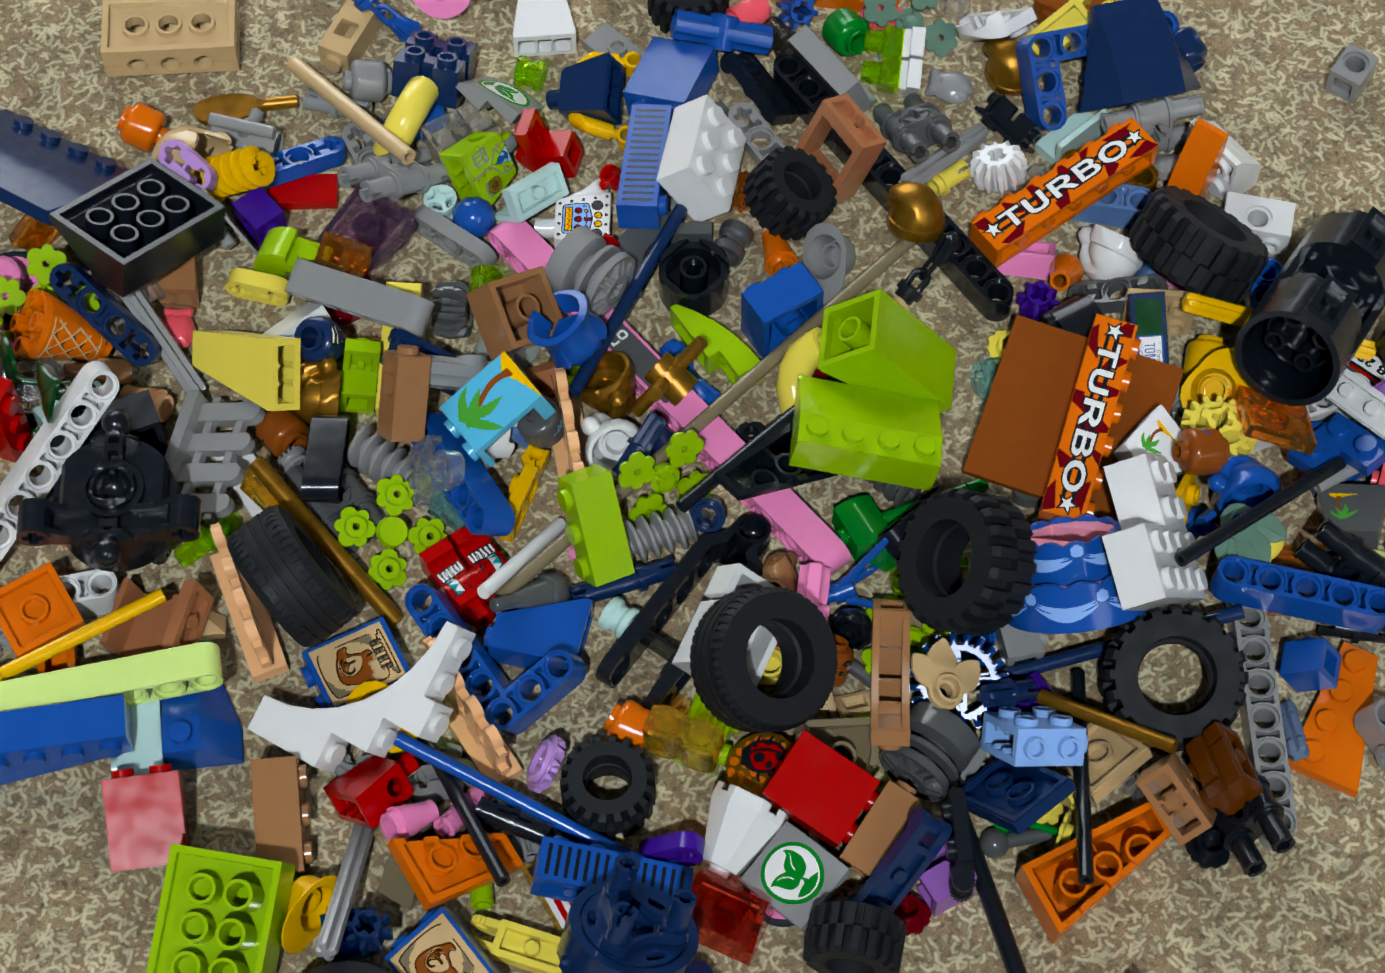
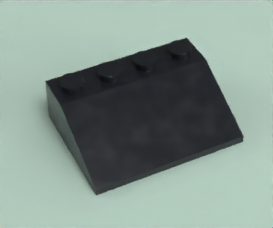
(139, 225)

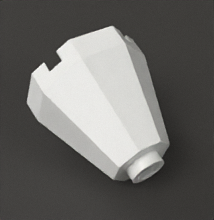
(737, 830)

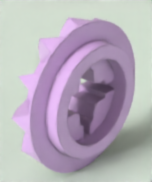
(545, 763)

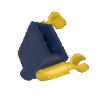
(593, 94)

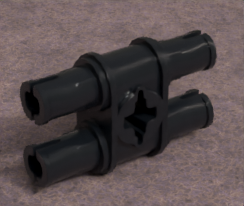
(1354, 559)
(1256, 818)

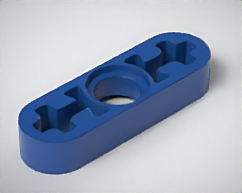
(317, 157)

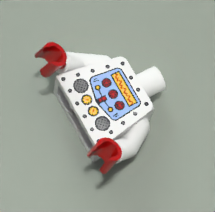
(586, 208)

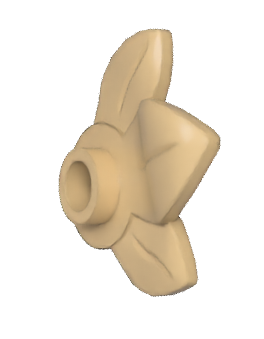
(943, 671)

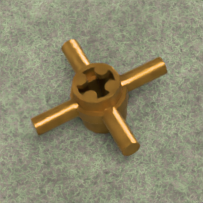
(670, 378)

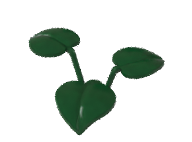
(46, 383)

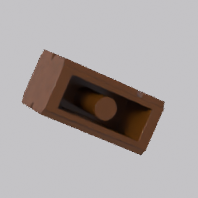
(1222, 769)

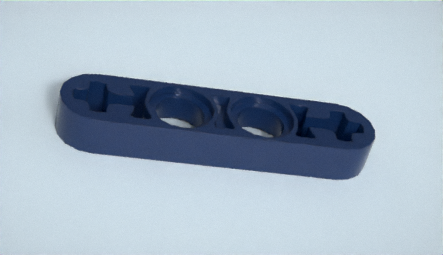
(108, 310)

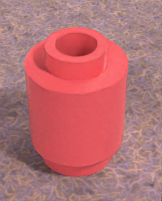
(750, 10)

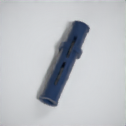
(643, 577)

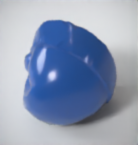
(1243, 482)

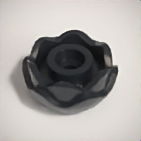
(853, 626)

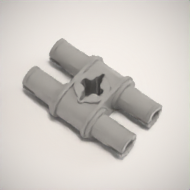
(1158, 119)
(388, 177)

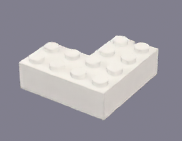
(1150, 537)

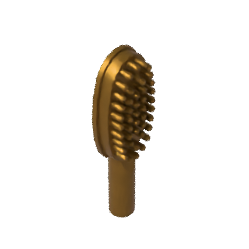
(240, 105)

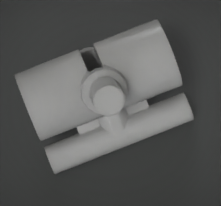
(248, 131)

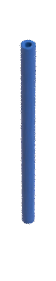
(504, 793)

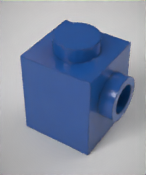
(1310, 664)

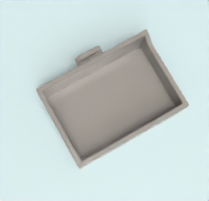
(830, 68)

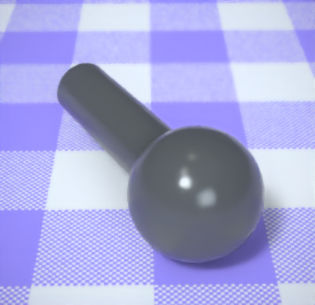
(997, 842)

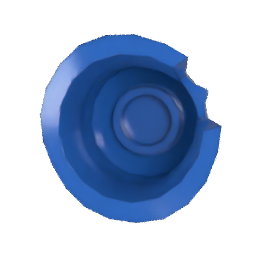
(574, 337)

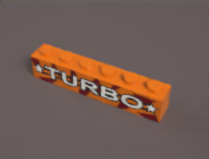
(1063, 192)
(1089, 419)

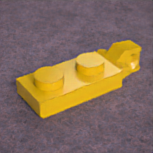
(524, 486)

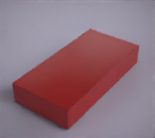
(309, 192)

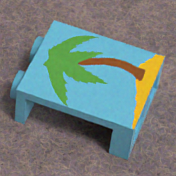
(492, 405)

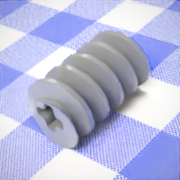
(378, 458)
(659, 532)

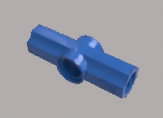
(721, 31)

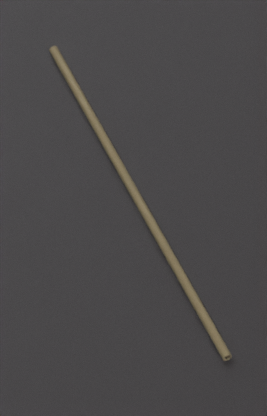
(724, 401)

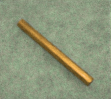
(1107, 721)

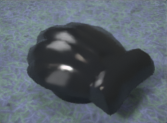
(1208, 849)

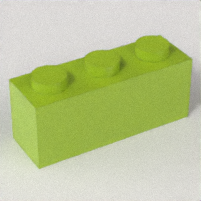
(595, 525)

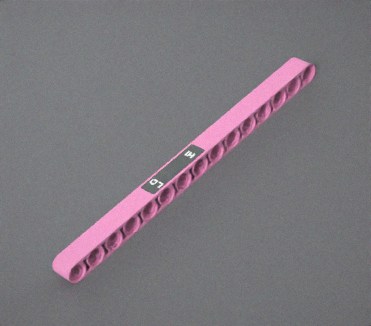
(786, 513)

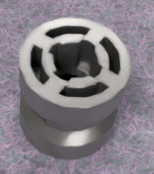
(733, 240)

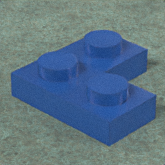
(1344, 439)

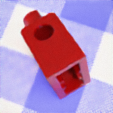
(371, 788)

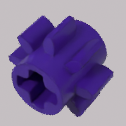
(1036, 300)

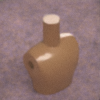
(120, 367)
(780, 570)

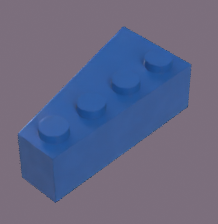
(62, 736)

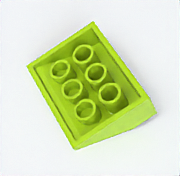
(866, 433)
(220, 913)

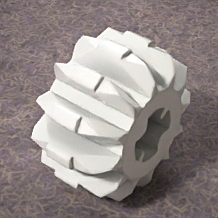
(998, 167)

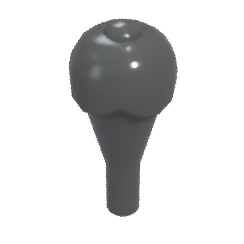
(543, 590)

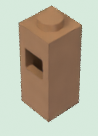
(404, 394)
(880, 828)

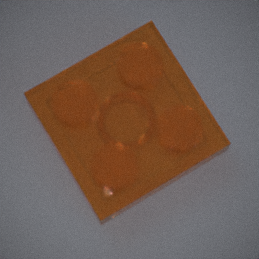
(1274, 422)

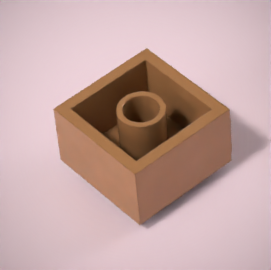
(505, 307)

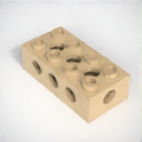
(169, 36)

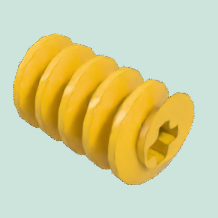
(241, 171)

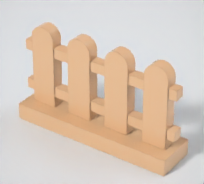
(570, 450)
(248, 615)
(479, 739)

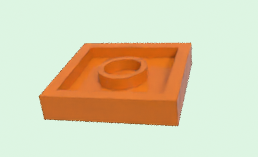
(37, 610)

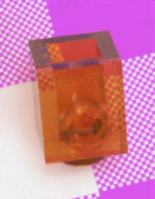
(343, 254)

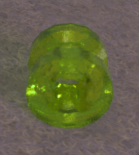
(530, 73)

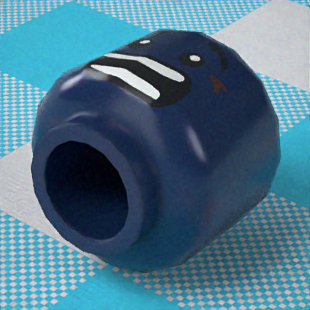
(320, 339)

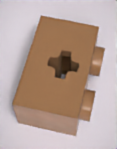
(1176, 798)

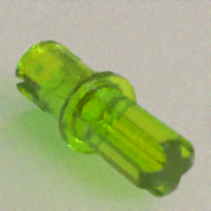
(193, 551)

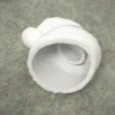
(1107, 254)
(606, 439)

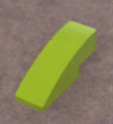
(723, 347)

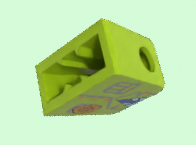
(480, 164)

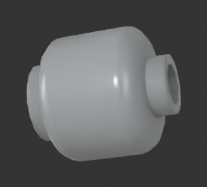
(367, 80)

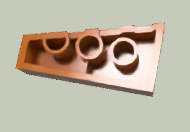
(1118, 851)

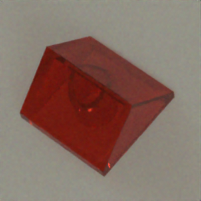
(729, 918)

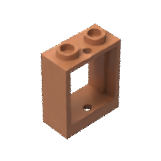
(864, 142)

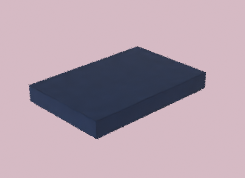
(1015, 795)

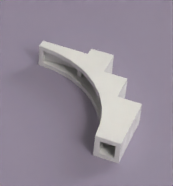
(373, 723)

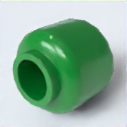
(845, 31)

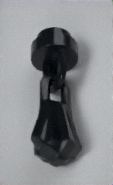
(944, 249)

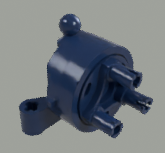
(630, 928)

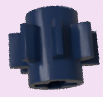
(376, 923)

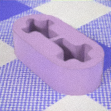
(192, 161)

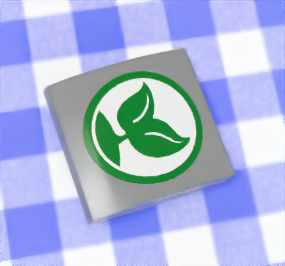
(500, 94)
(794, 875)

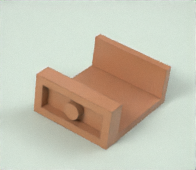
(162, 627)

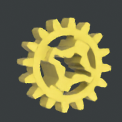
(1221, 417)

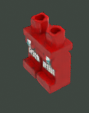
(461, 569)

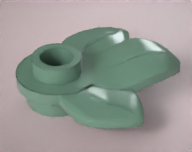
(1253, 541)

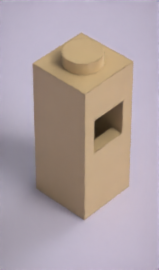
(348, 37)

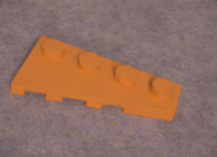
(1330, 729)

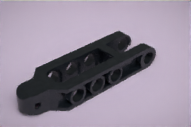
(742, 543)

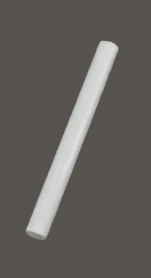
(521, 558)

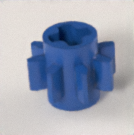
(798, 16)

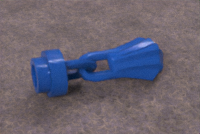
(398, 23)
(702, 388)

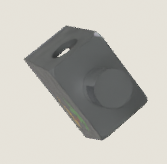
(1355, 509)

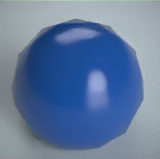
(474, 216)

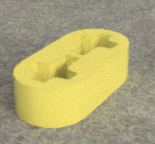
(257, 286)

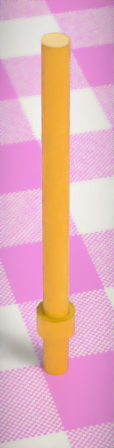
(81, 634)

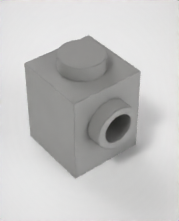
(1019, 646)

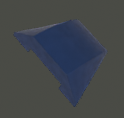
(1132, 56)

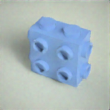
(1033, 737)

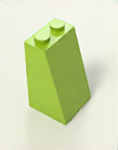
(886, 348)

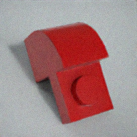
(541, 146)

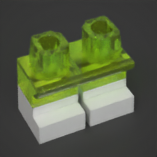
(899, 62)

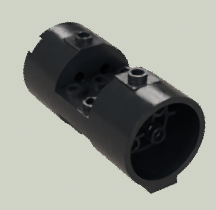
(1316, 310)

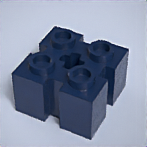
(438, 60)

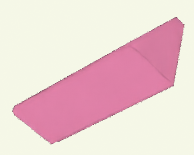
(1031, 262)

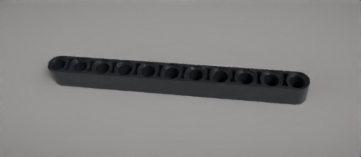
(806, 93)

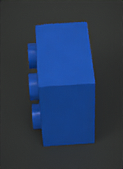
(779, 307)

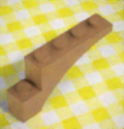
(890, 675)

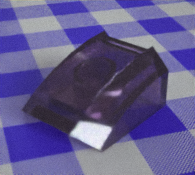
(373, 224)

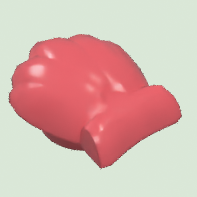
(180, 325)

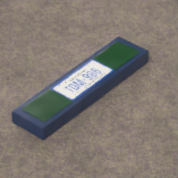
(1149, 313)

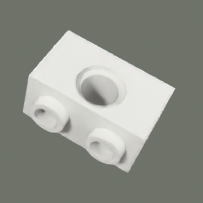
(1270, 215)

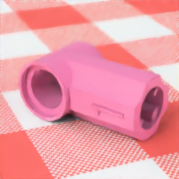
(815, 585)

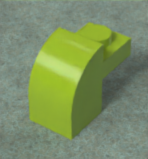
(281, 250)
(359, 375)

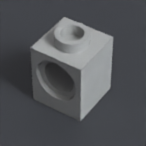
(1351, 73)

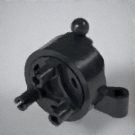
(113, 504)

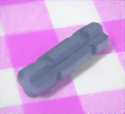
(1294, 733)

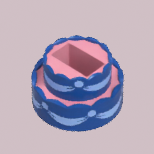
(1072, 579)

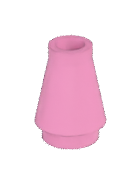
(408, 819)

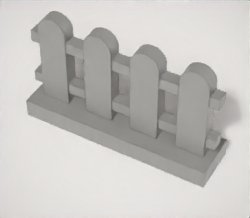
(196, 440)

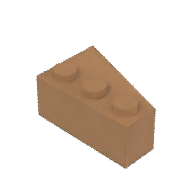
(281, 811)

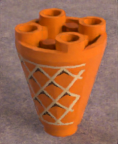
(54, 331)

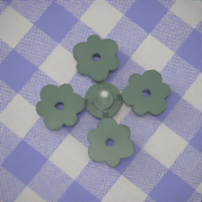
(910, 17)

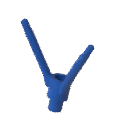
(845, 590)

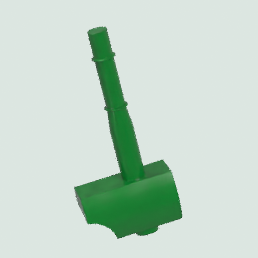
(860, 523)

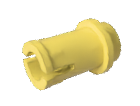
(949, 178)

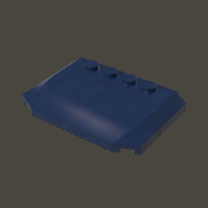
(44, 169)

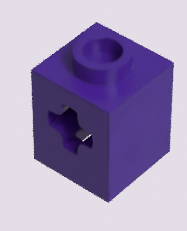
(258, 214)

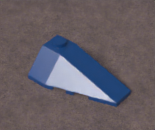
(201, 730)

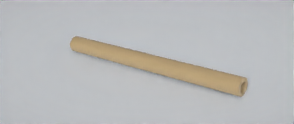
(351, 110)

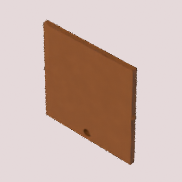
(1031, 401)

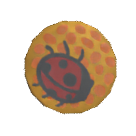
(755, 760)

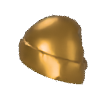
(1002, 66)
(915, 213)
(611, 386)
(319, 389)

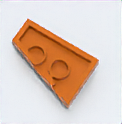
(449, 867)

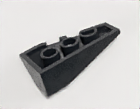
(766, 469)

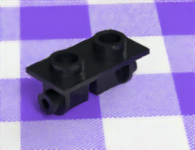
(998, 117)

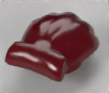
(914, 914)

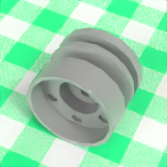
(591, 267)

